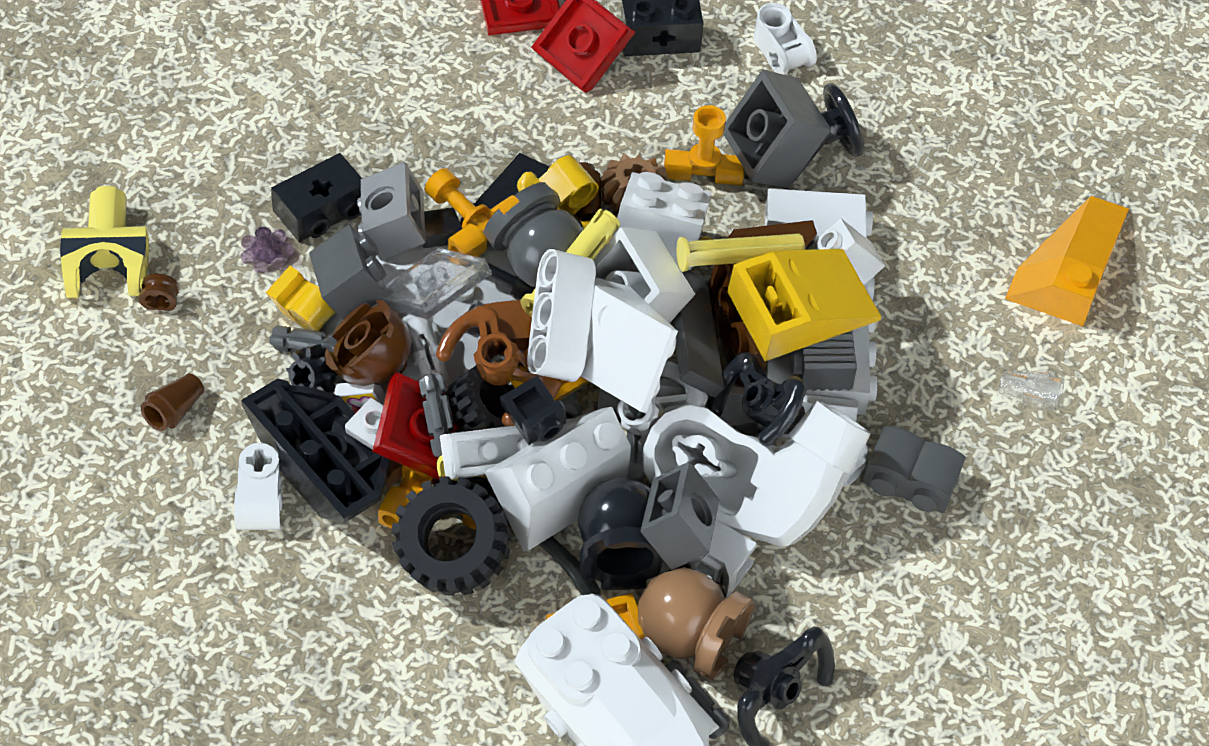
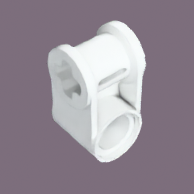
(783, 39)
(258, 493)

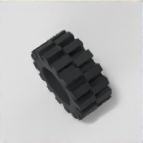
(467, 401)

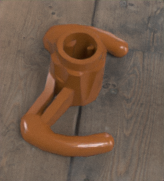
(492, 346)

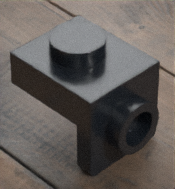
(534, 411)

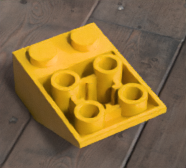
(799, 298)

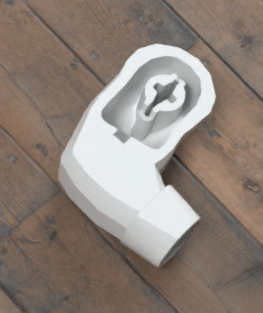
(761, 488)

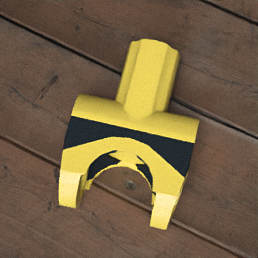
(105, 244)

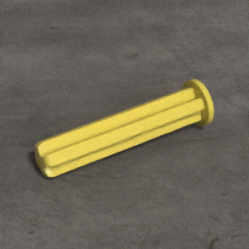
(732, 249)

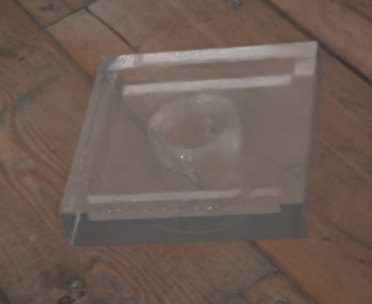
(435, 282)

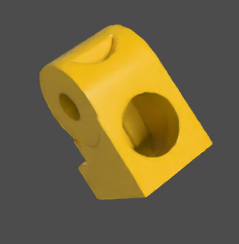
(300, 300)

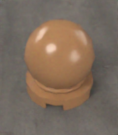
(691, 618)

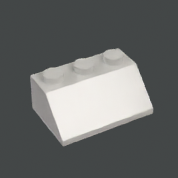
(550, 478)

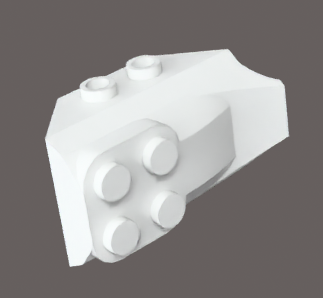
(608, 682)

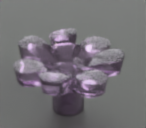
(266, 249)

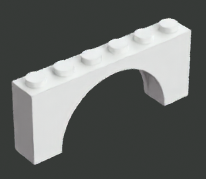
(825, 210)

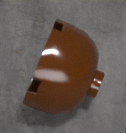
(370, 345)

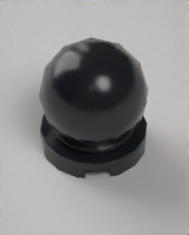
(612, 538)

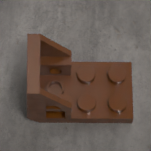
(733, 332)

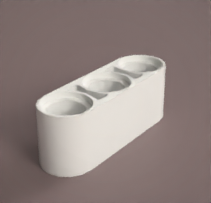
(561, 315)

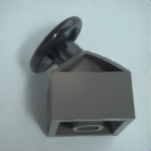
(781, 129)

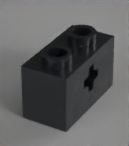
(663, 26)
(318, 198)

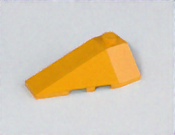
(1070, 263)

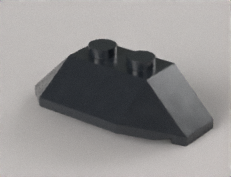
(314, 451)

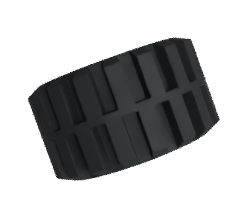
(430, 506)

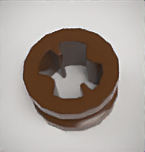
(159, 292)

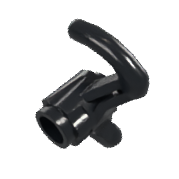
(763, 400)
(777, 679)

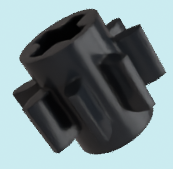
(311, 369)

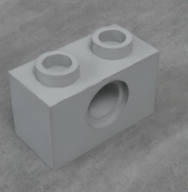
(392, 210)

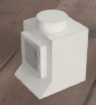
(727, 557)

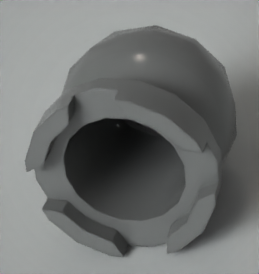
(532, 229)

